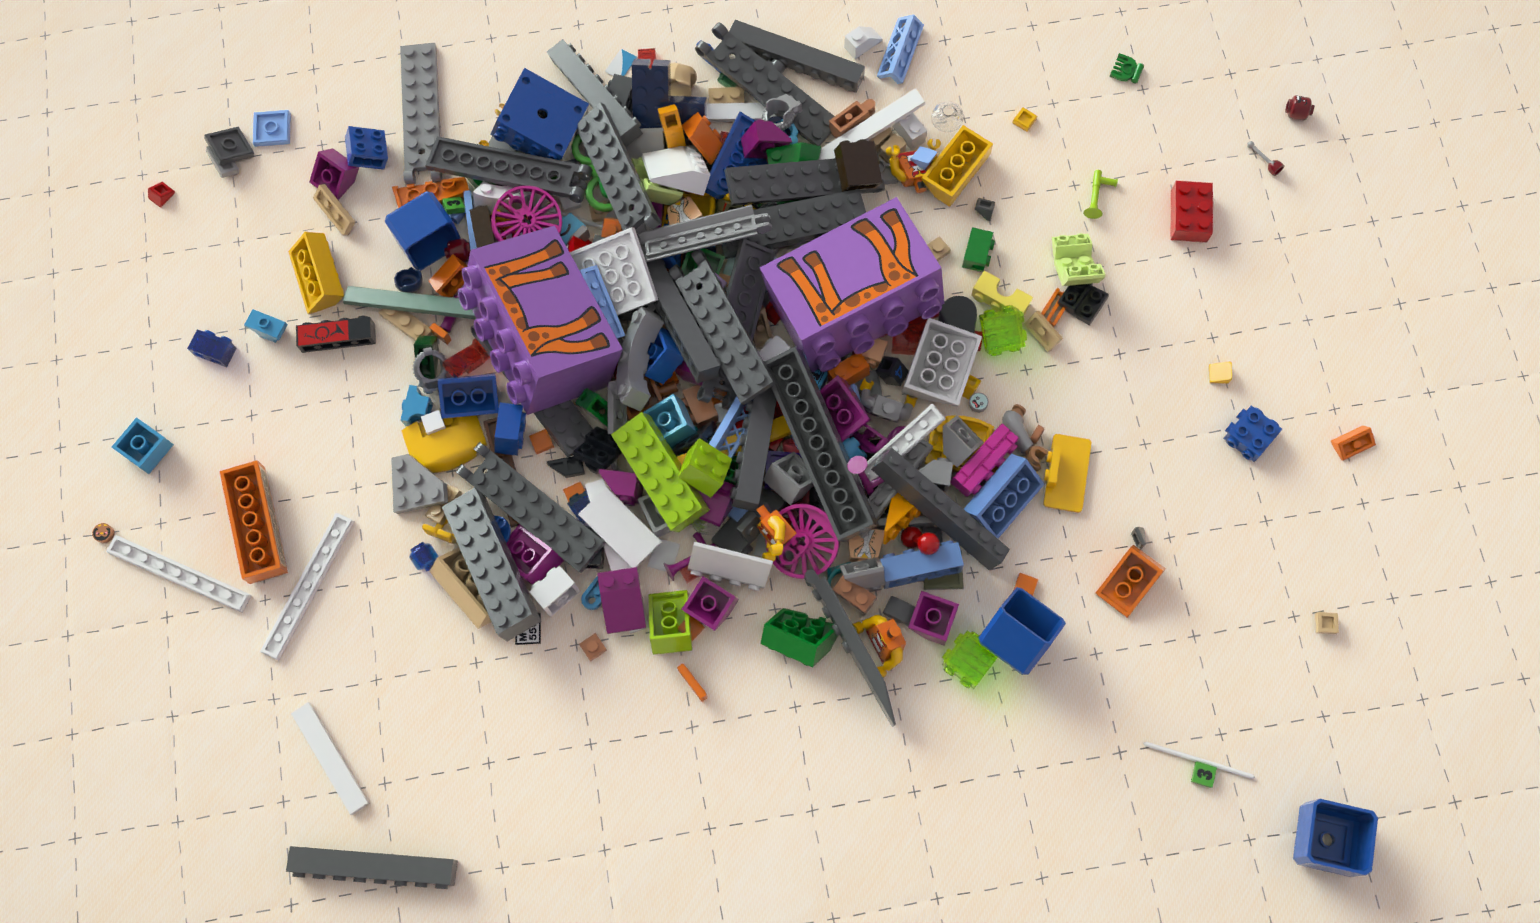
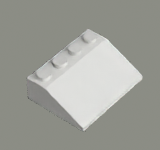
(678, 168)
(941, 363)
(729, 565)

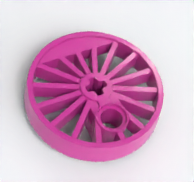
(517, 215)
(809, 547)

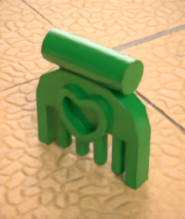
(1128, 69)

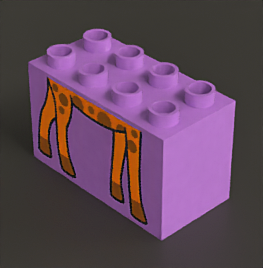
(855, 285)
(539, 319)

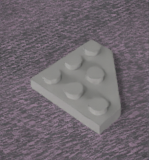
(415, 485)

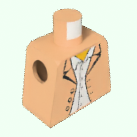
(683, 210)
(866, 548)

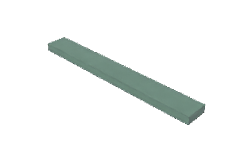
(406, 302)

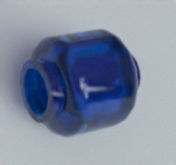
(423, 556)

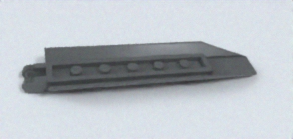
(851, 640)

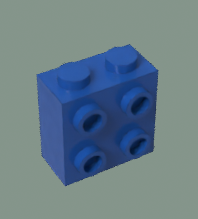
(366, 147)

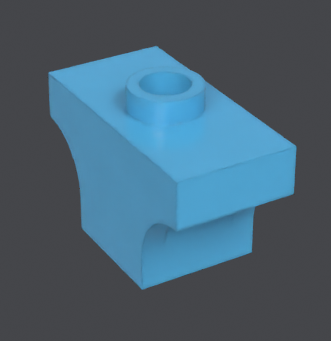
(265, 325)
(415, 406)

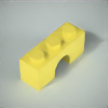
(986, 291)

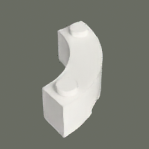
(489, 194)

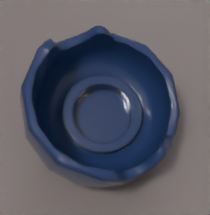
(408, 280)

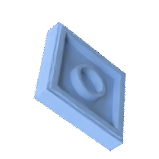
(271, 128)

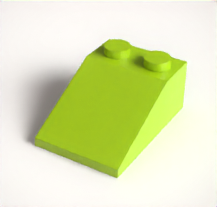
(664, 619)

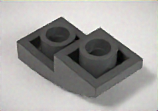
(899, 610)

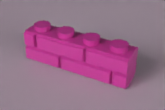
(984, 460)

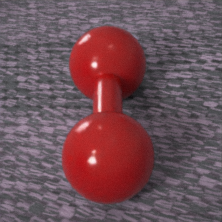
(927, 543)

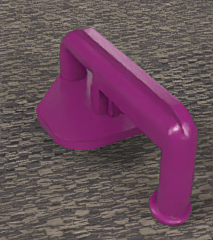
(864, 441)

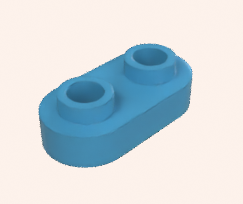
(592, 592)

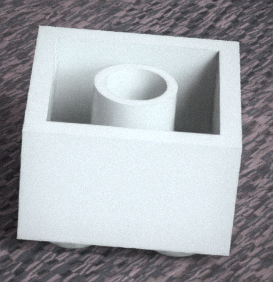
(554, 590)

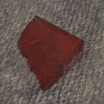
(908, 340)

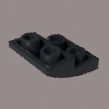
(1085, 301)
(598, 449)

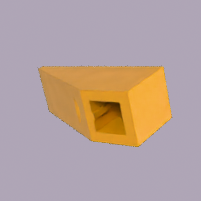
(671, 126)
(899, 517)

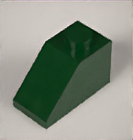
(429, 363)

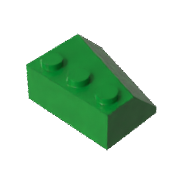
(793, 153)
(799, 636)

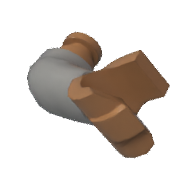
(1014, 422)

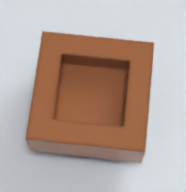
(593, 647)

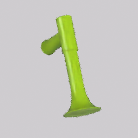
(1093, 211)

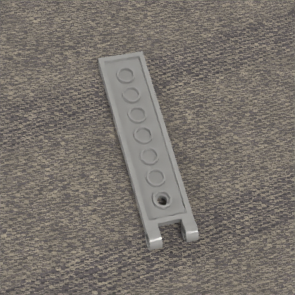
(419, 107)

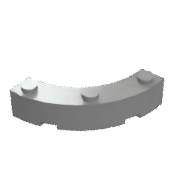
(634, 358)

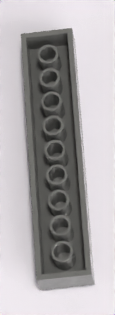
(820, 445)

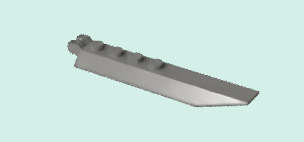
(703, 232)

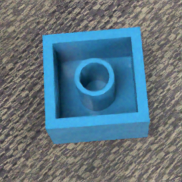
(142, 445)

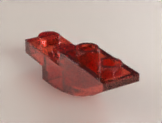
(466, 360)

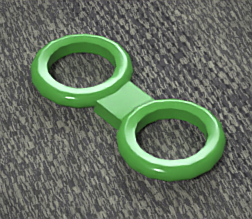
(593, 182)

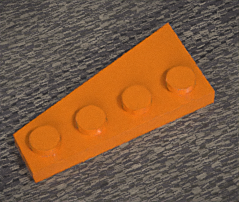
(445, 189)

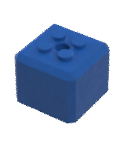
(422, 230)
(1021, 631)
(1351, 832)

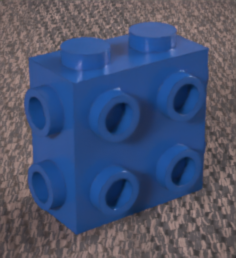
(1252, 433)

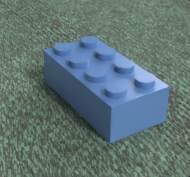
(1005, 495)
(915, 566)

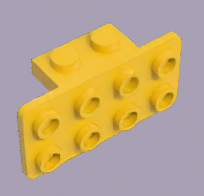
(1067, 473)

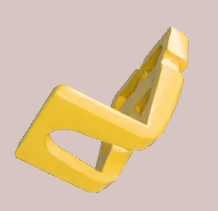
(437, 532)

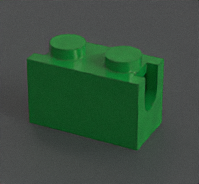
(977, 250)

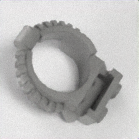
(783, 103)
(429, 385)

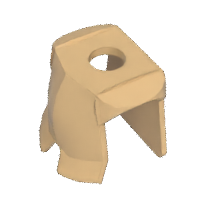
(682, 79)

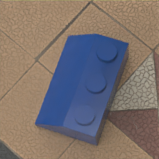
(468, 395)

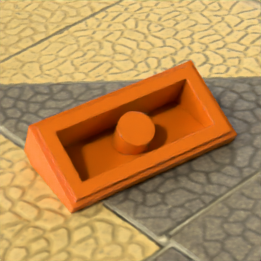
(1353, 442)

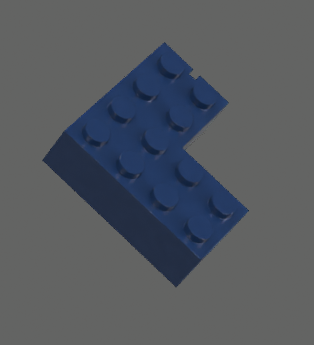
(653, 90)

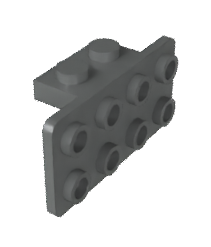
(739, 535)

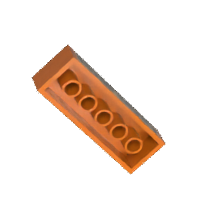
(253, 522)

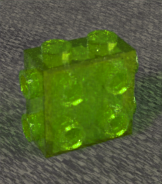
(1002, 330)
(968, 659)

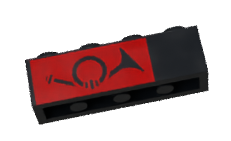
(335, 334)

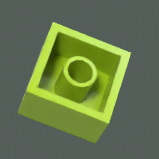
(705, 468)

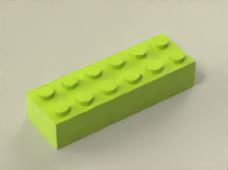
(659, 471)

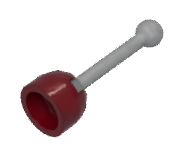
(1274, 166)

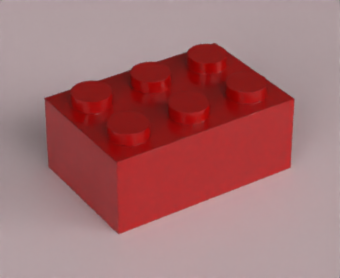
(1191, 211)

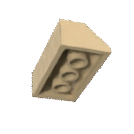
(456, 579)

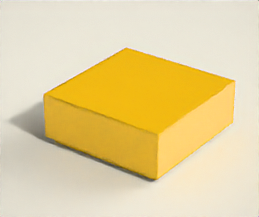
(1024, 119)

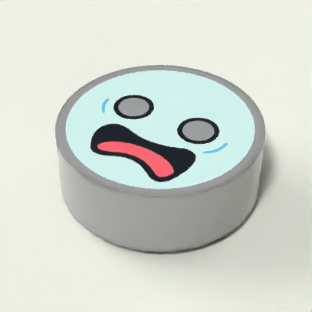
(978, 402)

